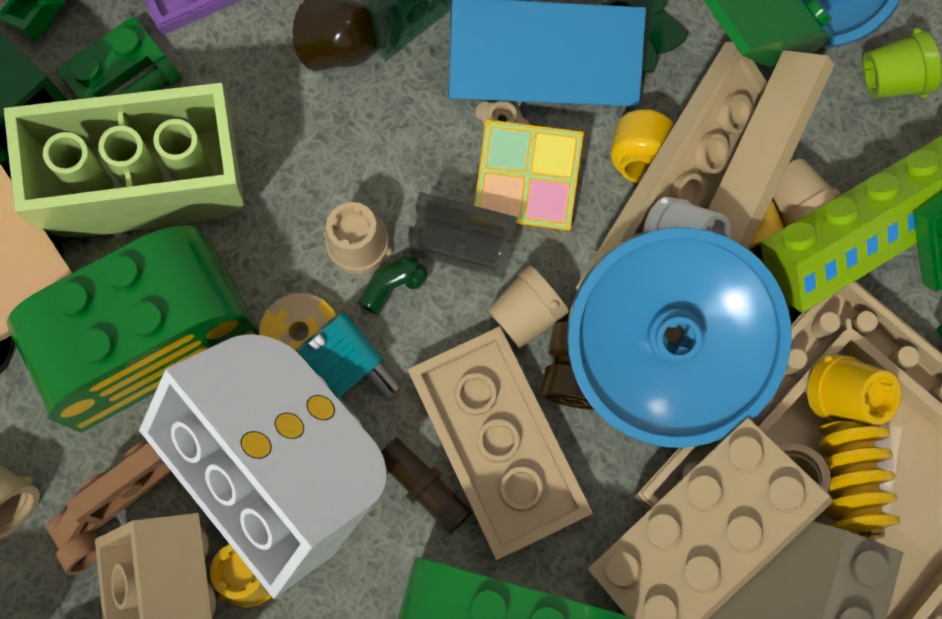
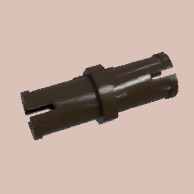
(424, 486)

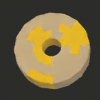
(295, 311)

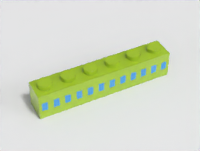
(853, 230)

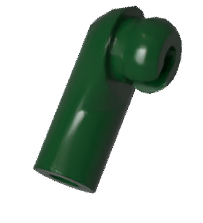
(390, 276)

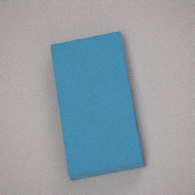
(545, 52)

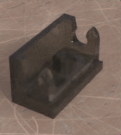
(462, 235)

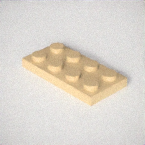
(499, 443)
(711, 530)

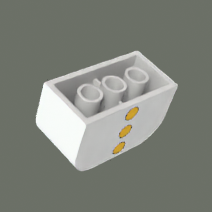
(266, 454)

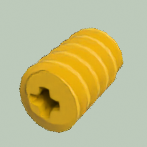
(857, 478)

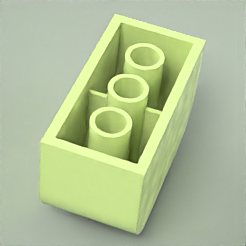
(124, 161)

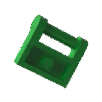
(115, 61)

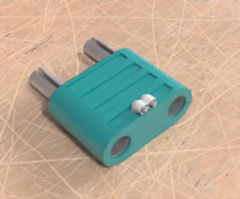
(344, 357)

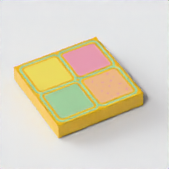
(529, 173)

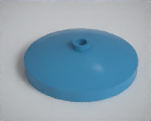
(729, 345)

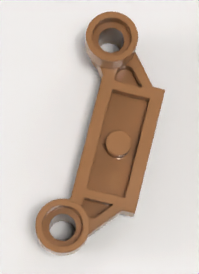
(100, 501)

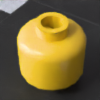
(637, 141)

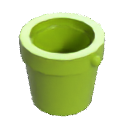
(903, 67)

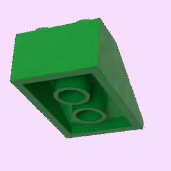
(769, 26)

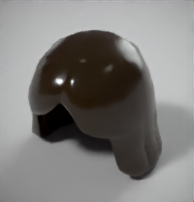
(333, 34)

